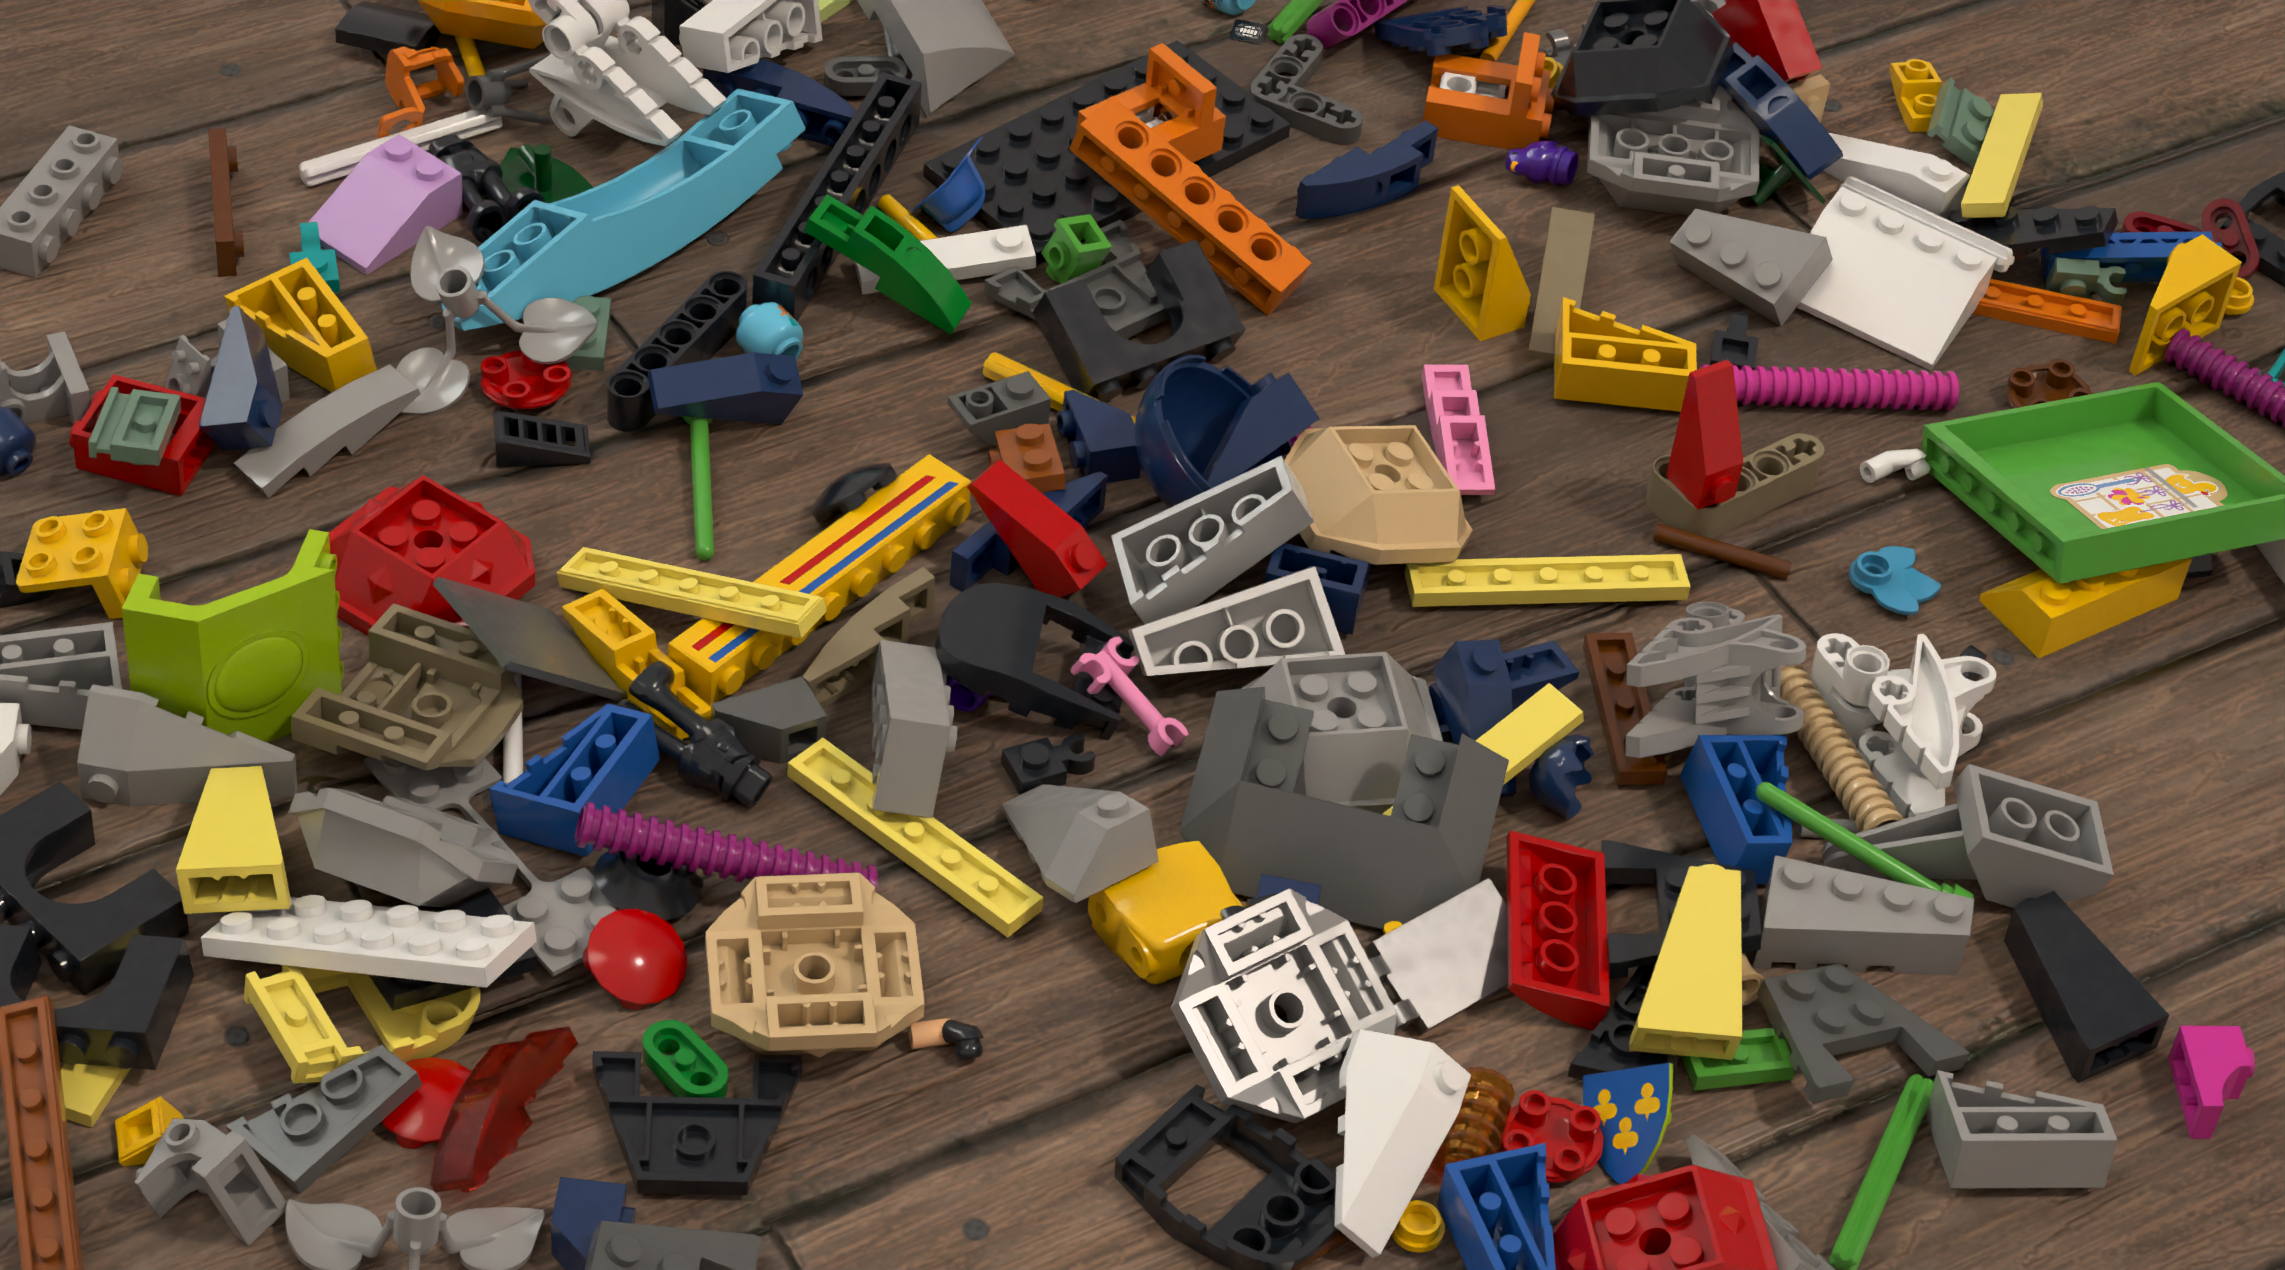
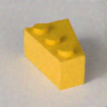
(307, 325)

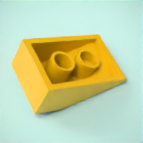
(1479, 271)
(2188, 297)

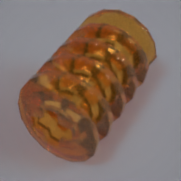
(1479, 1120)

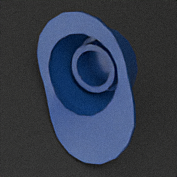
(957, 197)

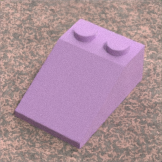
(388, 204)

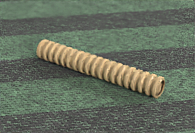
(1836, 754)

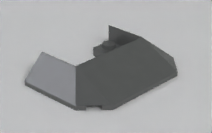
(1366, 861)

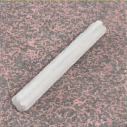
(342, 162)
(1984, 244)

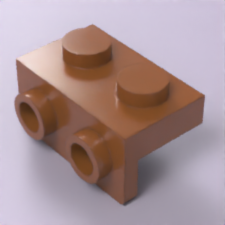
(1031, 454)

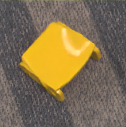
(1161, 909)

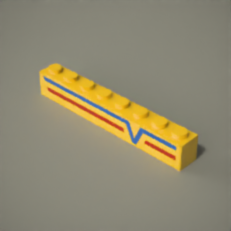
(833, 565)

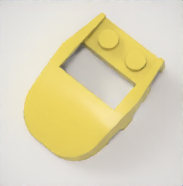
(313, 1043)

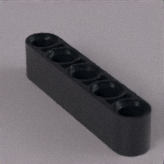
(687, 336)

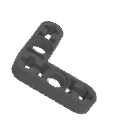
(1330, 118)

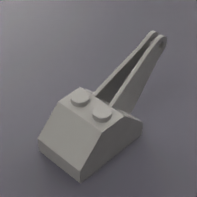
(2004, 834)

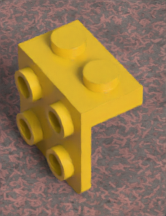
(83, 551)

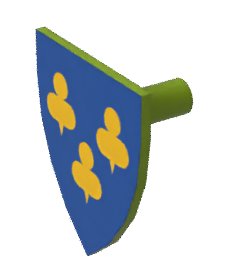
(1633, 1115)

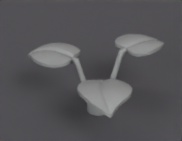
(447, 272)
(341, 1234)

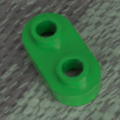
(690, 1064)

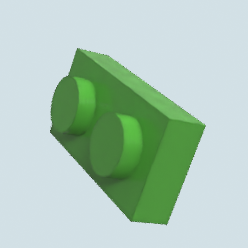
(1758, 1060)

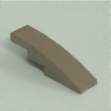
(1561, 275)
(852, 652)

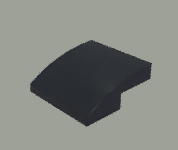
(385, 28)

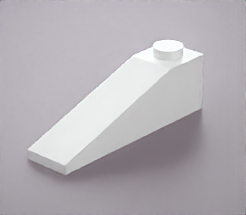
(1903, 173)
(1394, 1121)

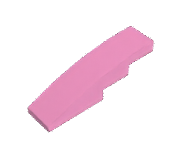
(1458, 428)

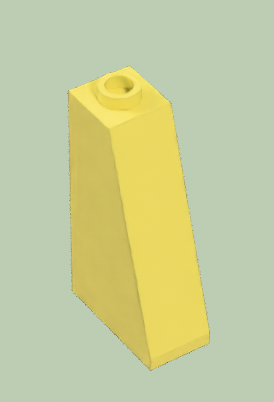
(233, 848)
(1697, 978)

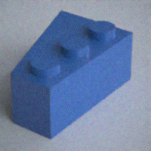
(597, 763)
(1722, 788)
(1500, 1210)

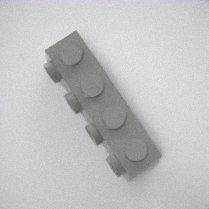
(56, 198)

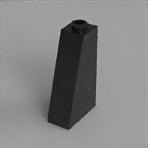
(2081, 989)

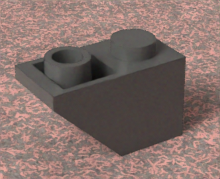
(1002, 406)
(775, 720)

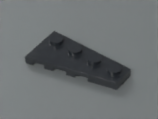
(2044, 227)

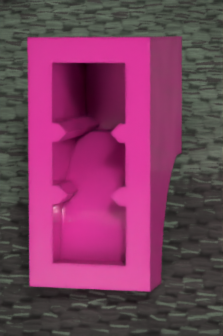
(2208, 1069)

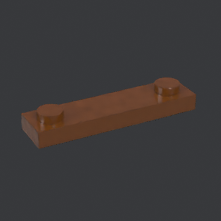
(228, 242)
(1620, 706)

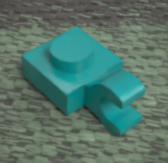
(322, 260)

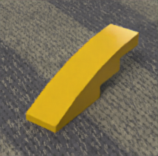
(625, 649)

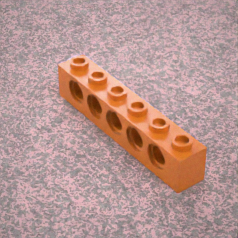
(1189, 204)

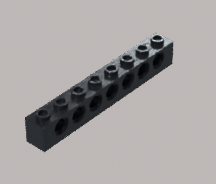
(850, 175)

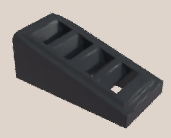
(527, 439)

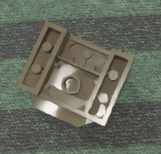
(421, 699)

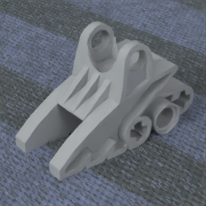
(1728, 679)

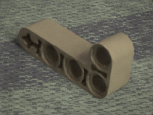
(1765, 483)

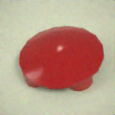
(521, 383)
(636, 957)
(425, 1112)
(1567, 1128)

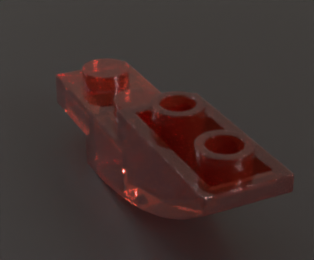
(491, 1107)

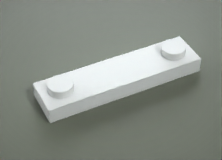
(973, 254)

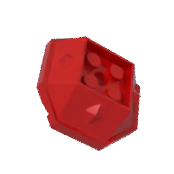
(410, 538)
(1687, 1213)

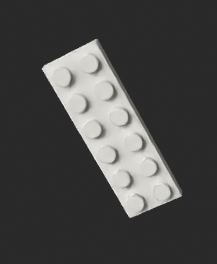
(374, 940)

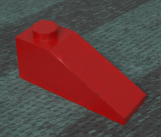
(1707, 440)
(1038, 532)

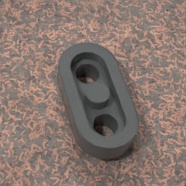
(857, 74)

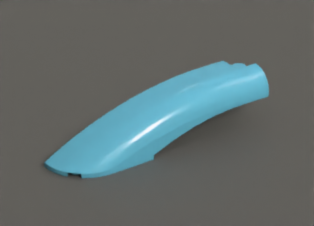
(639, 216)

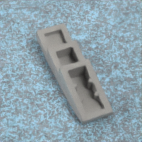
(320, 431)

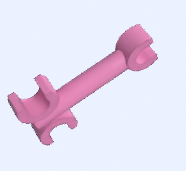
(1113, 669)

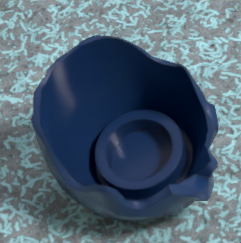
(1559, 773)

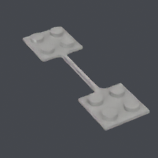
(560, 909)

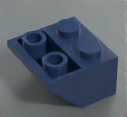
(1341, 579)

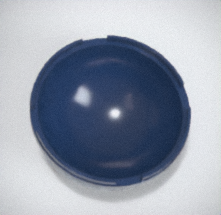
(1183, 424)

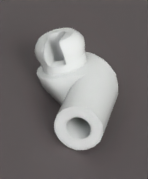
(1891, 461)

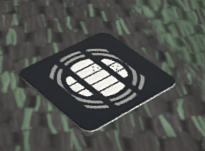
(1248, 31)

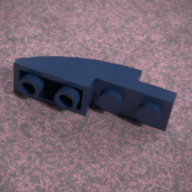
(820, 108)
(1779, 113)
(1367, 180)

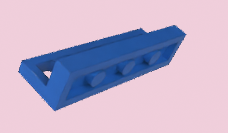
(2139, 253)

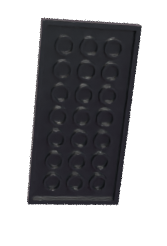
(1037, 179)

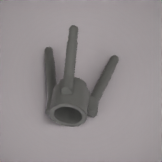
(493, 91)

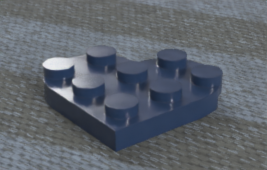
(1444, 28)

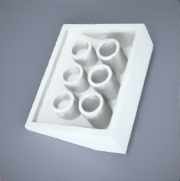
(1895, 279)

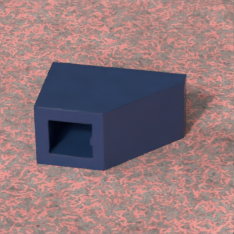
(1098, 437)
(578, 1211)

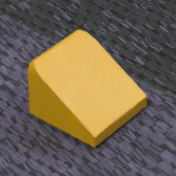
(142, 1130)

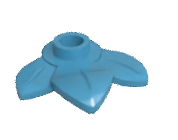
(1892, 579)

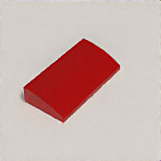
(1557, 929)

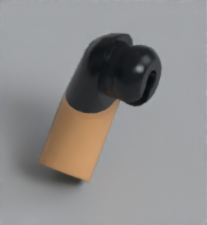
(945, 1032)

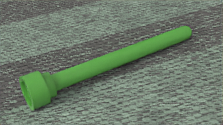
(701, 487)
(1848, 841)

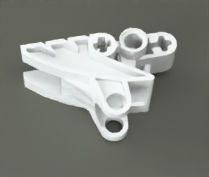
(613, 77)
(1918, 707)

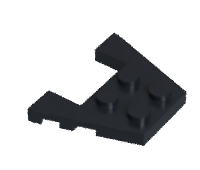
(1667, 871)
(694, 1141)

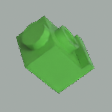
(1066, 254)

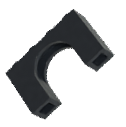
(1106, 363)
(78, 939)
(124, 1022)

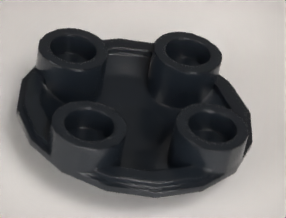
(848, 489)

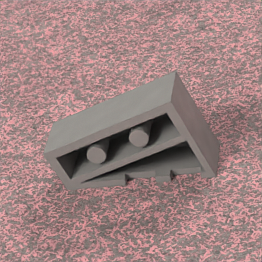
(1752, 260)
(55, 670)
(2018, 1140)

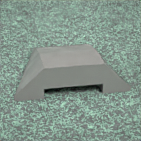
(942, 43)

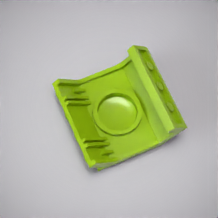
(244, 656)

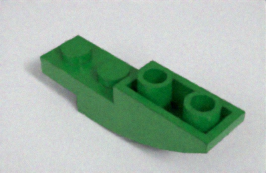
(905, 265)

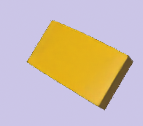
(1915, 91)

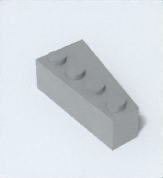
(1209, 539)

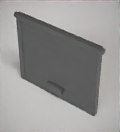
(528, 639)

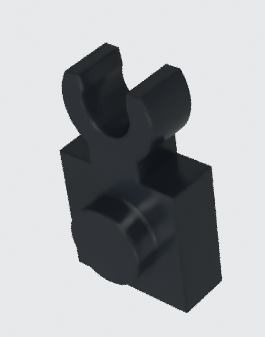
(1041, 763)

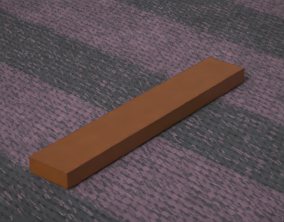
(38, 1137)

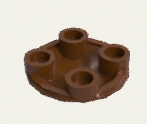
(2044, 384)

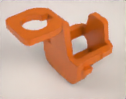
(406, 94)

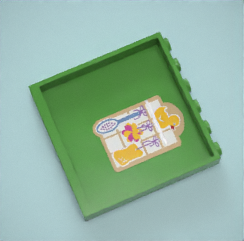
(2109, 481)

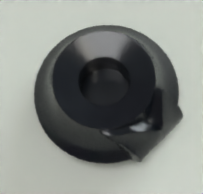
(647, 885)

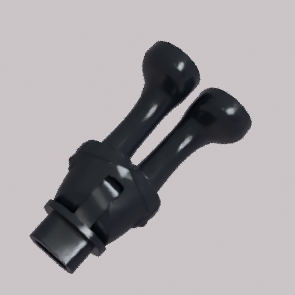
(480, 178)
(714, 754)

